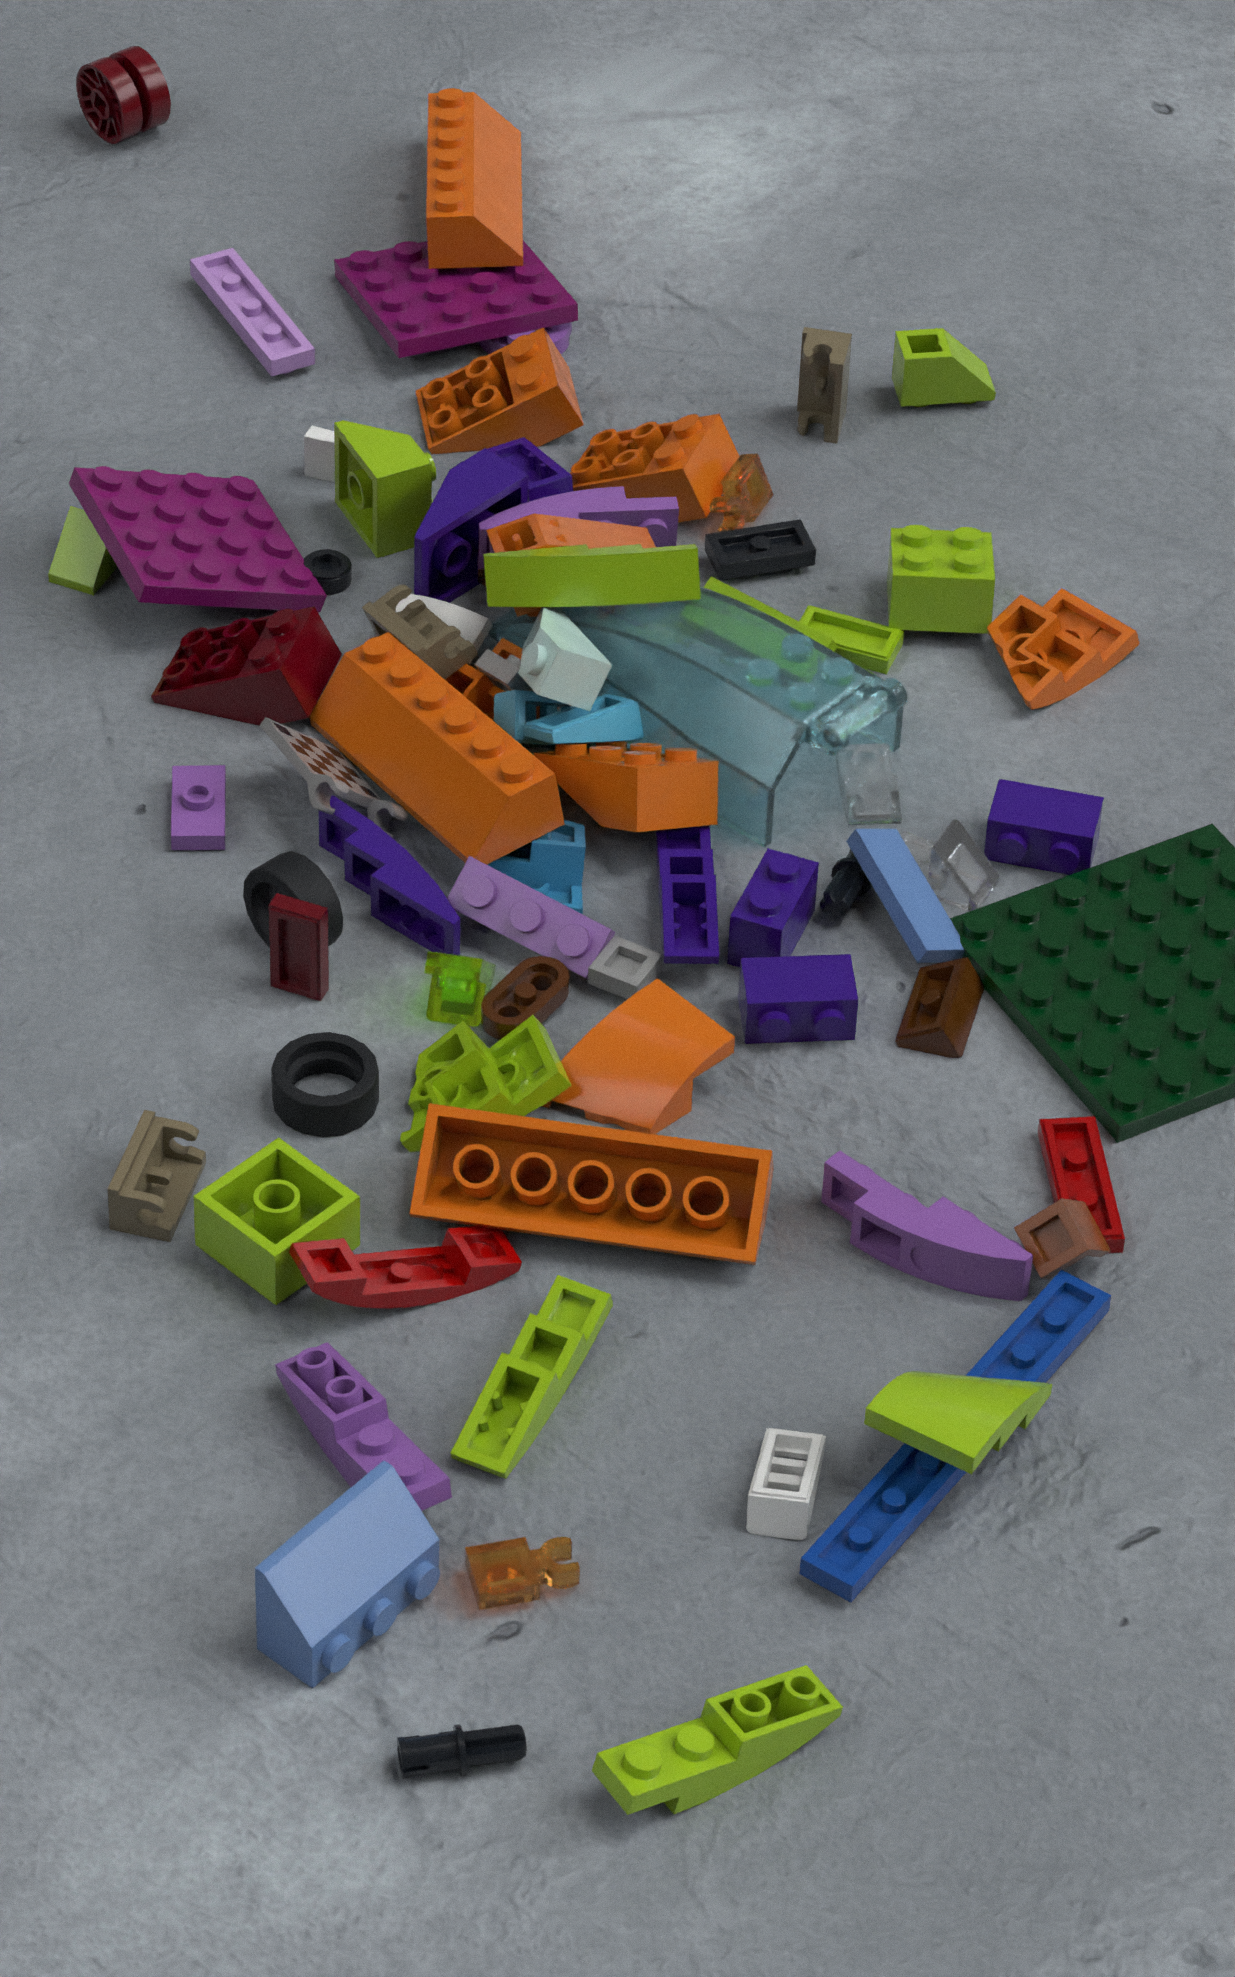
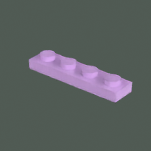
(252, 312)

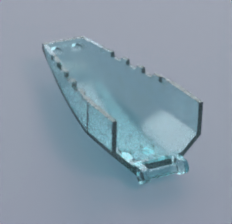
(733, 689)

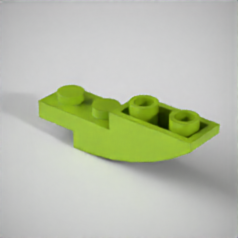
(725, 1746)

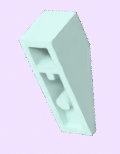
(562, 661)

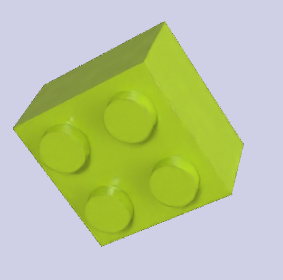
(940, 579)
(266, 1206)

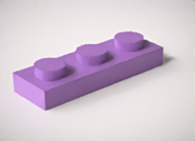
(528, 916)

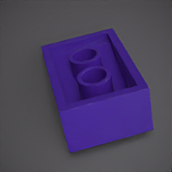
(449, 532)

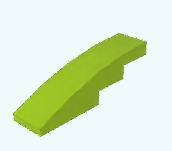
(592, 576)
(532, 1377)

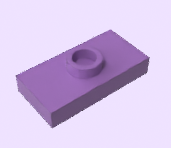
(198, 807)

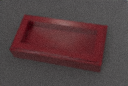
(298, 947)

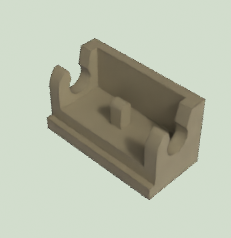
(823, 381)
(420, 631)
(155, 1178)

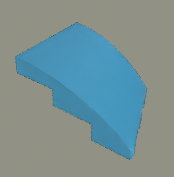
(551, 864)

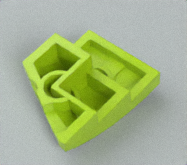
(506, 1078)
(955, 1414)

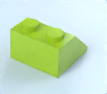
(382, 485)

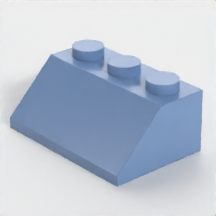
(345, 1577)

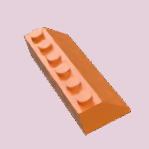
(472, 184)
(436, 752)
(592, 1184)

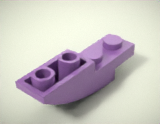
(594, 504)
(929, 1243)
(354, 1423)

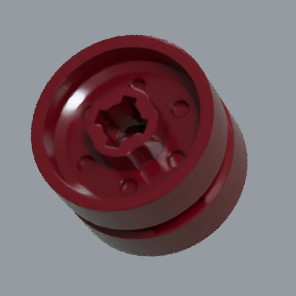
(123, 94)

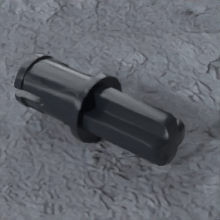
(846, 885)
(459, 1750)

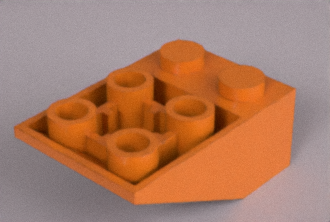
(501, 398)
(662, 460)
(550, 531)
(638, 784)

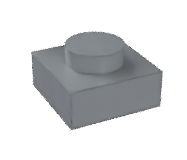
(502, 671)
(624, 967)

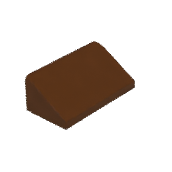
(941, 1009)

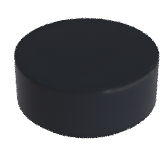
(330, 569)

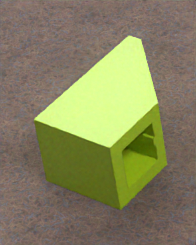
(937, 370)

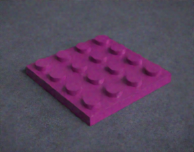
(450, 307)
(196, 539)

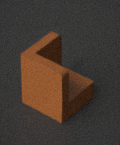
(1061, 1237)

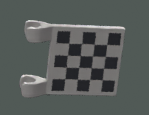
(330, 772)

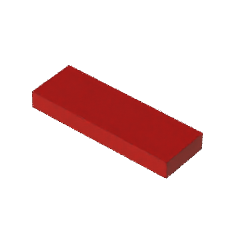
(1080, 1171)

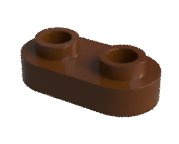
(531, 988)

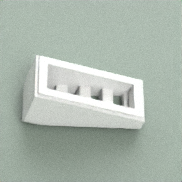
(785, 1488)

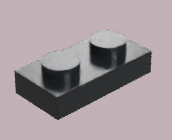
(760, 549)

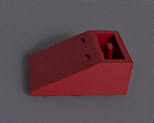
(252, 668)

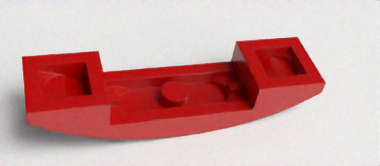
(408, 1277)

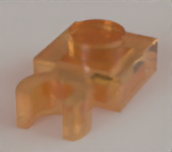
(744, 492)
(512, 1573)

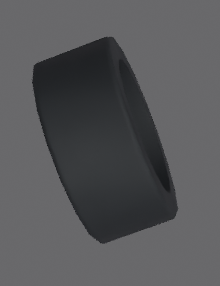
(294, 877)
(332, 1113)

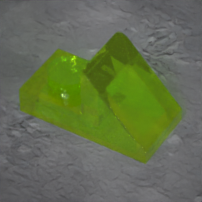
(457, 987)

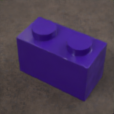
(1043, 827)
(773, 908)
(797, 999)

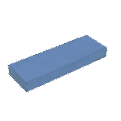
(906, 895)

